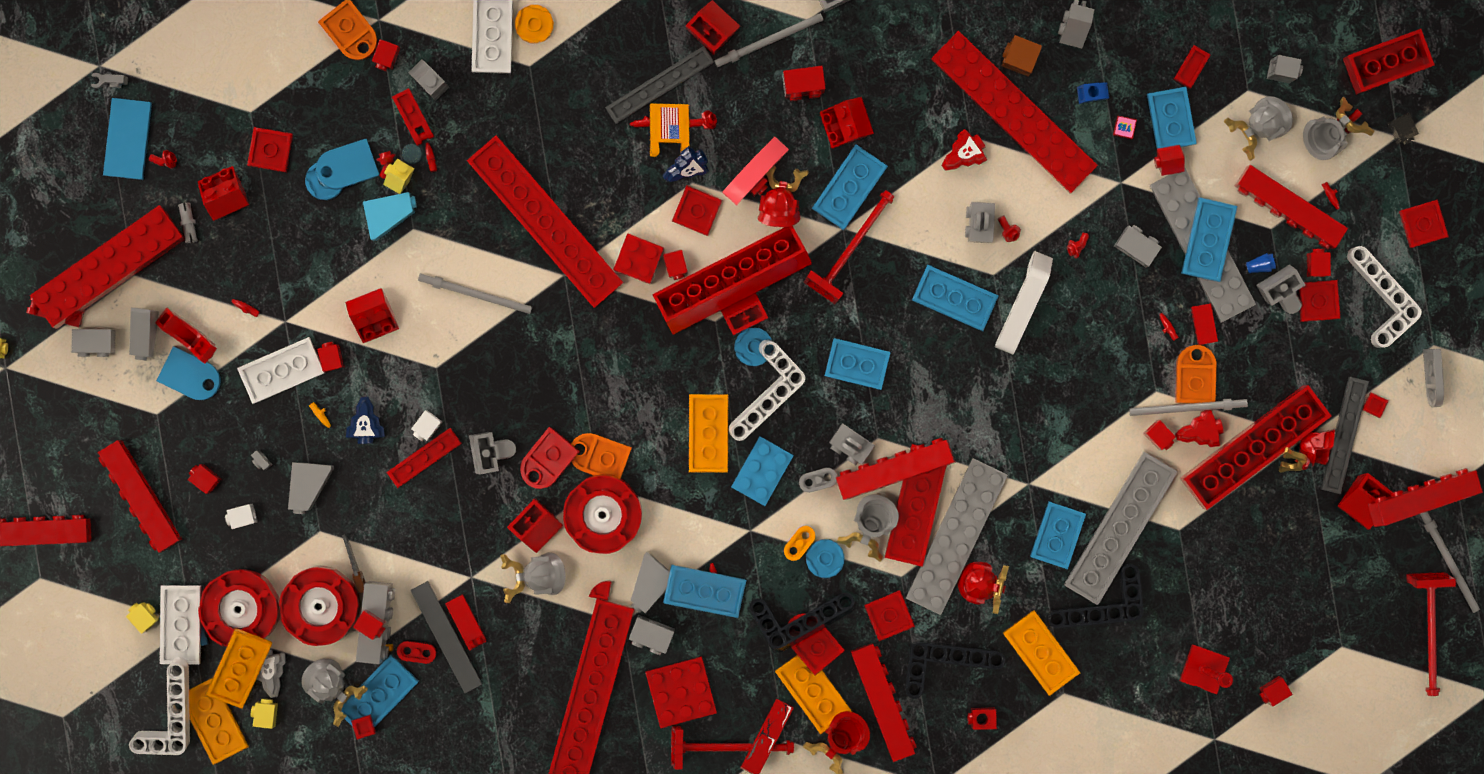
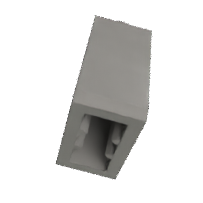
(428, 79)
(142, 333)
(306, 485)
(650, 583)

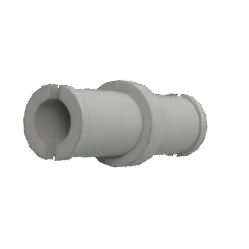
(187, 222)

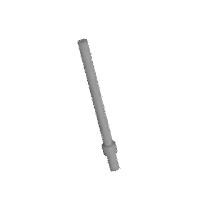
(734, 55)
(438, 283)
(1226, 404)
(1431, 526)

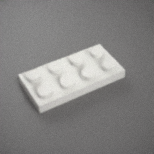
(492, 36)
(281, 370)
(180, 623)

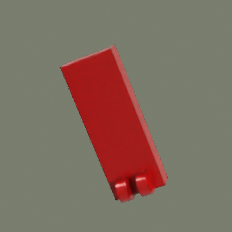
(466, 622)

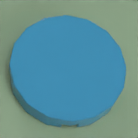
(316, 188)
(748, 346)
(825, 558)

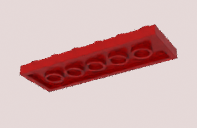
(916, 513)

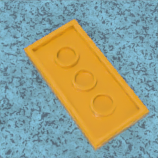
(708, 433)
(1041, 652)
(238, 668)
(813, 693)
(214, 724)

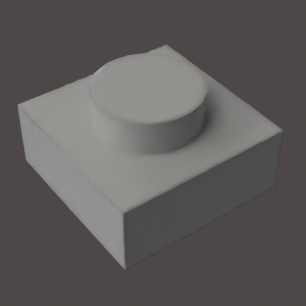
(261, 460)

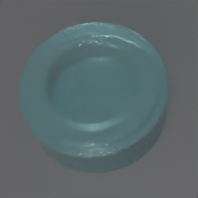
(411, 153)

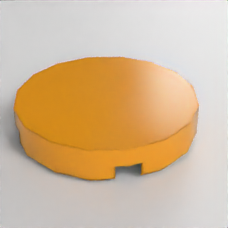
(534, 24)

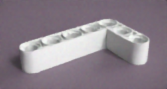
(1388, 295)
(1025, 303)
(770, 393)
(174, 715)

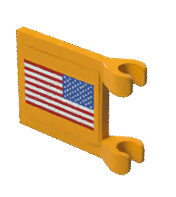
(668, 125)

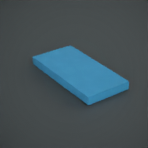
(127, 138)
(849, 187)
(1209, 239)
(955, 298)
(704, 591)
(385, 690)

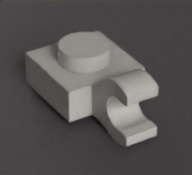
(115, 81)

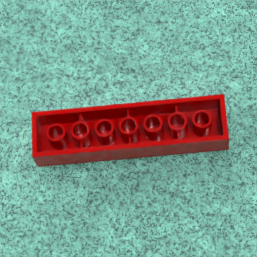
(107, 267)
(732, 279)
(1255, 447)

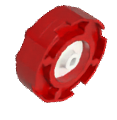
(583, 516)
(241, 588)
(300, 606)

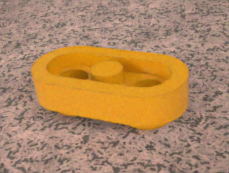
(800, 543)

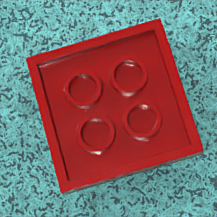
(681, 692)

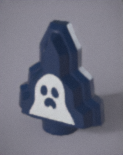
(687, 165)
(365, 424)

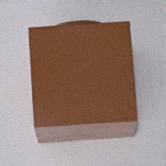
(1021, 55)

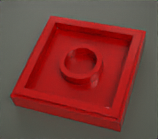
(270, 149)
(696, 210)
(1423, 223)
(1319, 301)
(889, 615)

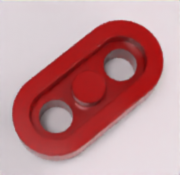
(417, 650)

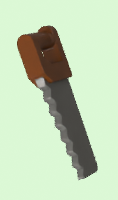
(357, 575)

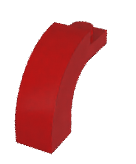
(186, 334)

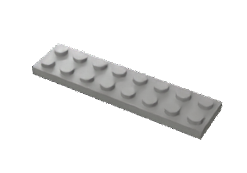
(1179, 202)
(1120, 528)
(956, 536)

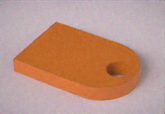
(349, 30)
(1195, 377)
(601, 455)

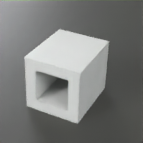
(426, 426)
(241, 516)

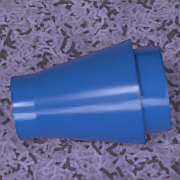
(1263, 263)

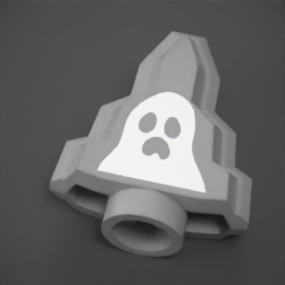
(271, 672)

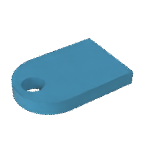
(348, 165)
(188, 374)

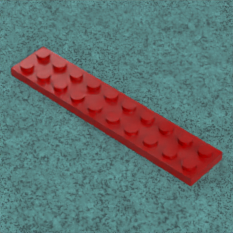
(1014, 112)
(545, 221)
(592, 688)

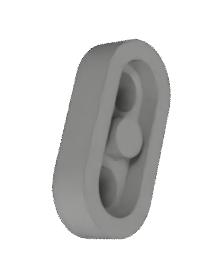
(818, 480)

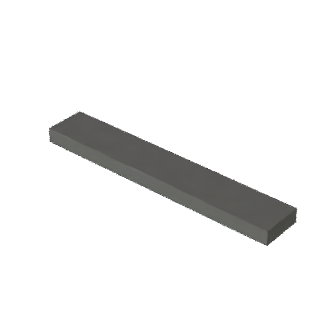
(659, 85)
(1344, 435)
(446, 637)

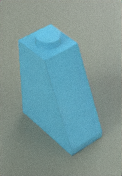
(387, 213)

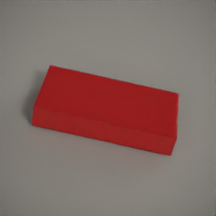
(1192, 67)
(1204, 324)

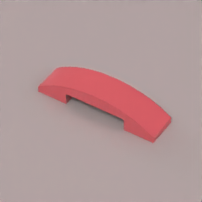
(755, 170)

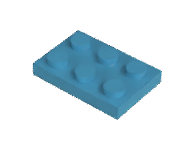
(1171, 118)
(857, 364)
(762, 471)
(1058, 535)

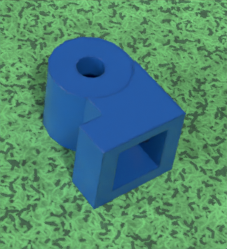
(1092, 92)

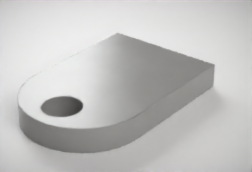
(1433, 376)

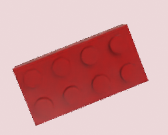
(1388, 61)

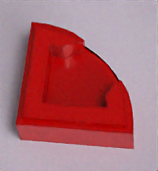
(601, 590)

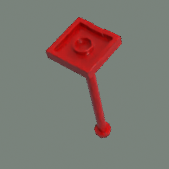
(824, 285)
(1430, 582)
(1206, 670)
(679, 747)

